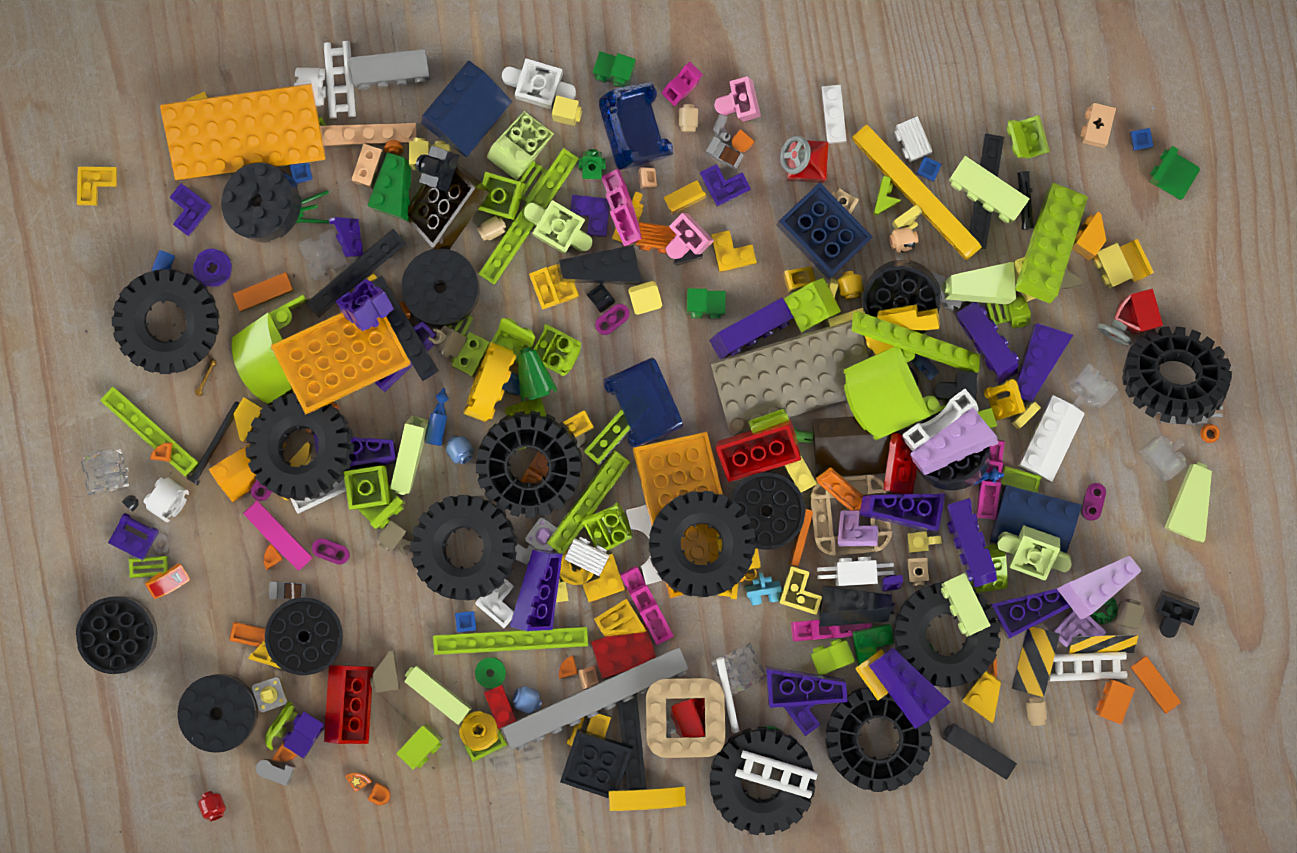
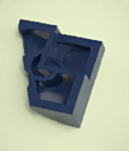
(925, 366)

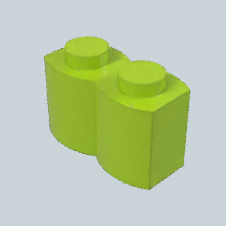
(832, 657)

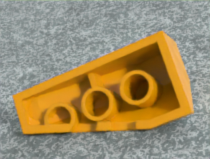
(235, 474)

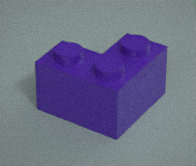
(304, 734)

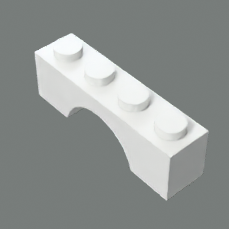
(955, 408)
(640, 521)

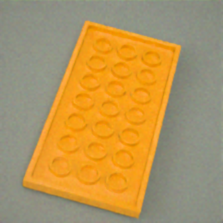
(243, 129)
(673, 470)

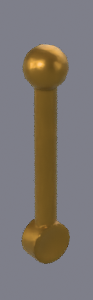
(198, 391)

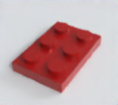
(900, 467)
(622, 652)

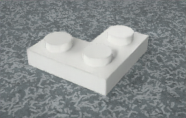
(494, 605)

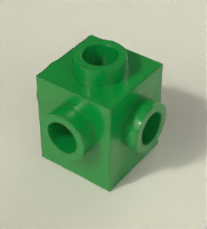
(592, 164)

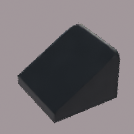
(601, 298)

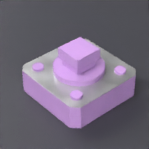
(540, 534)

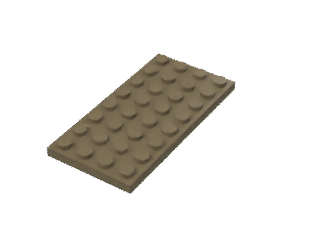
(788, 375)

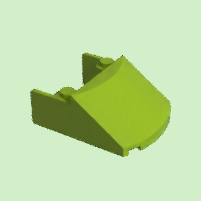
(255, 357)
(885, 393)

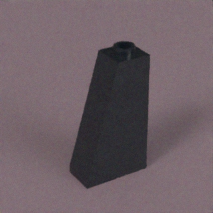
(852, 606)
(979, 750)

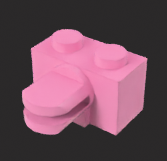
(741, 100)
(689, 236)

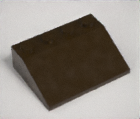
(442, 214)
(848, 447)

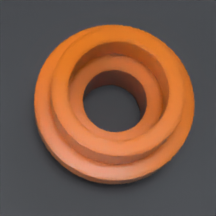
(393, 147)
(1216, 433)

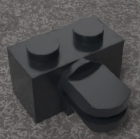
(437, 167)
(963, 381)
(1175, 610)

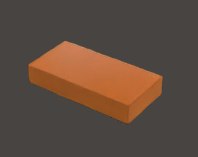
(247, 634)

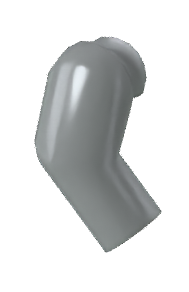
(720, 130)

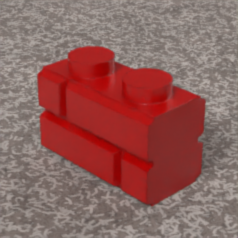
(500, 706)

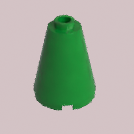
(533, 376)

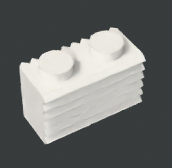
(913, 139)
(587, 556)

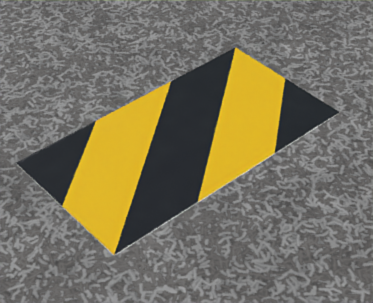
(1101, 644)
(1036, 661)

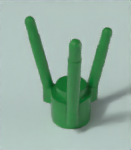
(305, 220)

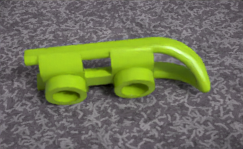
(277, 727)

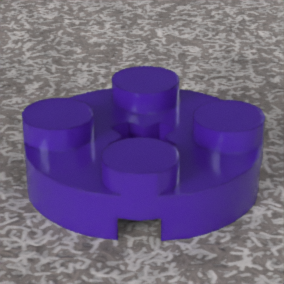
(203, 262)

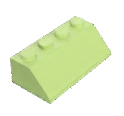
(988, 190)

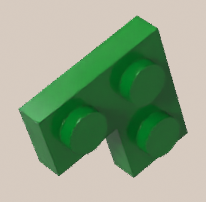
(870, 638)

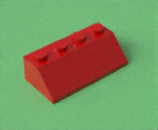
(758, 451)
(348, 704)

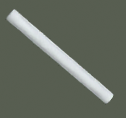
(727, 695)

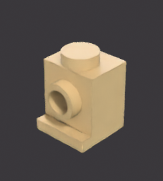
(851, 201)
(912, 565)

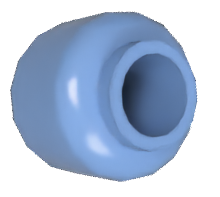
(459, 449)
(526, 700)

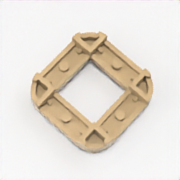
(822, 518)
(714, 718)

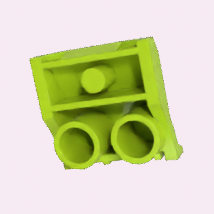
(557, 350)
(608, 527)

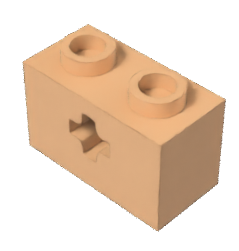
(1104, 116)
(367, 166)

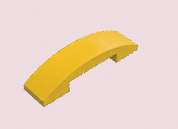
(647, 799)

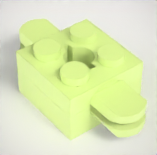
(558, 227)
(1033, 560)

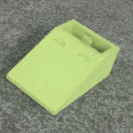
(519, 145)

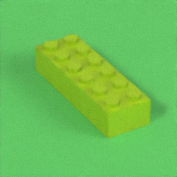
(1051, 243)

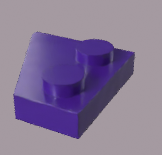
(348, 236)

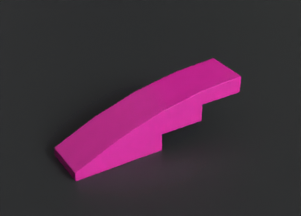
(622, 207)
(988, 491)
(277, 535)
(646, 605)
(812, 631)

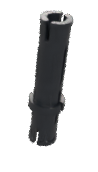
(1024, 188)

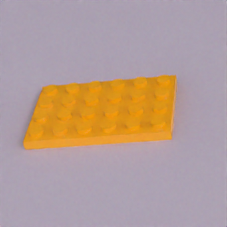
(338, 359)

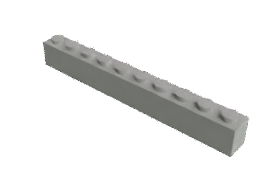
(594, 698)

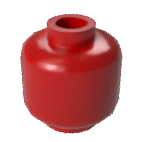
(211, 806)

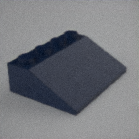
(466, 109)
(824, 230)
(1036, 511)

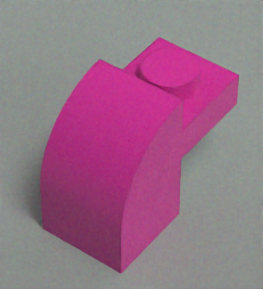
(682, 84)

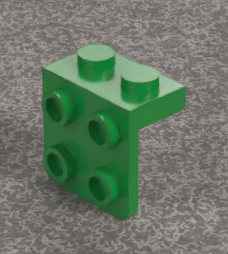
(1174, 173)

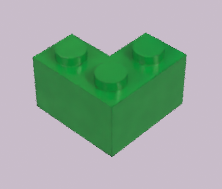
(614, 69)
(705, 303)

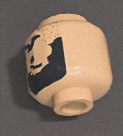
(903, 240)

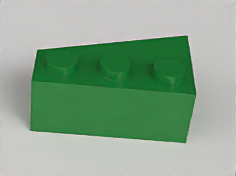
(392, 188)

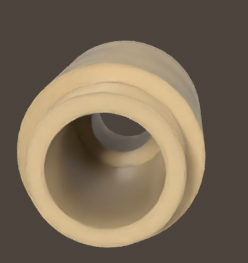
(688, 118)
(491, 228)
(1036, 711)

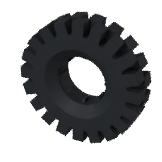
(146, 349)
(1172, 399)
(538, 433)
(268, 441)
(734, 532)
(431, 540)
(939, 669)
(875, 773)
(734, 802)

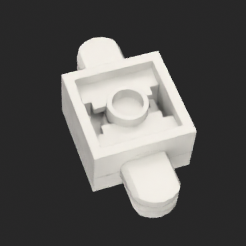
(538, 83)
(857, 572)

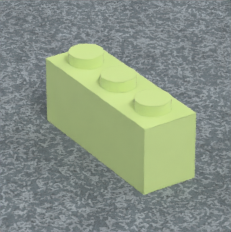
(964, 605)

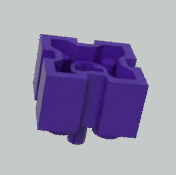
(365, 305)

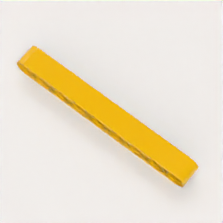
(916, 192)

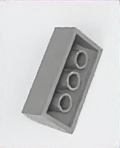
(389, 69)

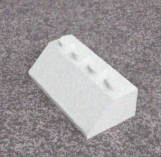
(1051, 438)

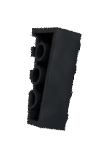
(609, 266)

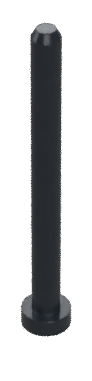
(213, 445)

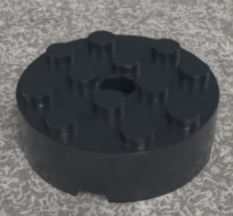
(261, 184)
(438, 268)
(901, 280)
(959, 473)
(782, 498)
(299, 616)
(136, 632)
(198, 719)

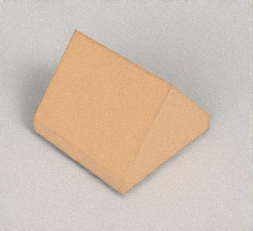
(647, 177)
(588, 677)

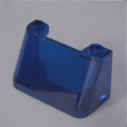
(633, 126)
(645, 402)

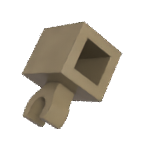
(448, 341)
(392, 537)

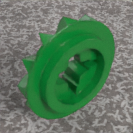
(1111, 612)

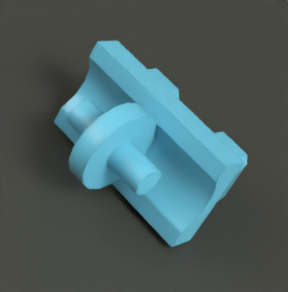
(763, 586)

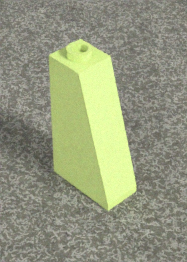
(983, 285)
(409, 454)
(1191, 505)
(437, 694)

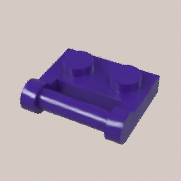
(130, 542)

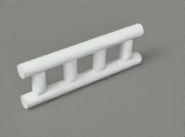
(330, 72)
(1096, 658)
(783, 784)

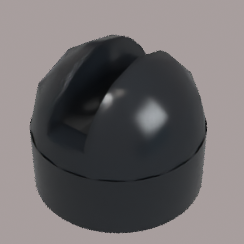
(130, 502)

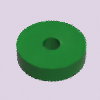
(481, 672)

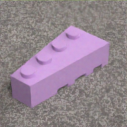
(959, 439)
(1096, 588)

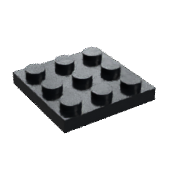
(595, 763)

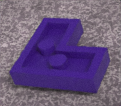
(722, 190)
(194, 209)
(596, 209)
(803, 718)

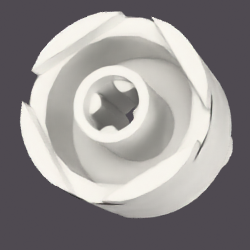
(313, 76)
(166, 499)

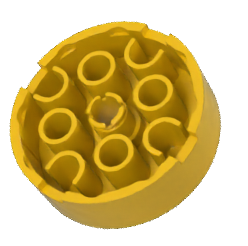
(489, 381)

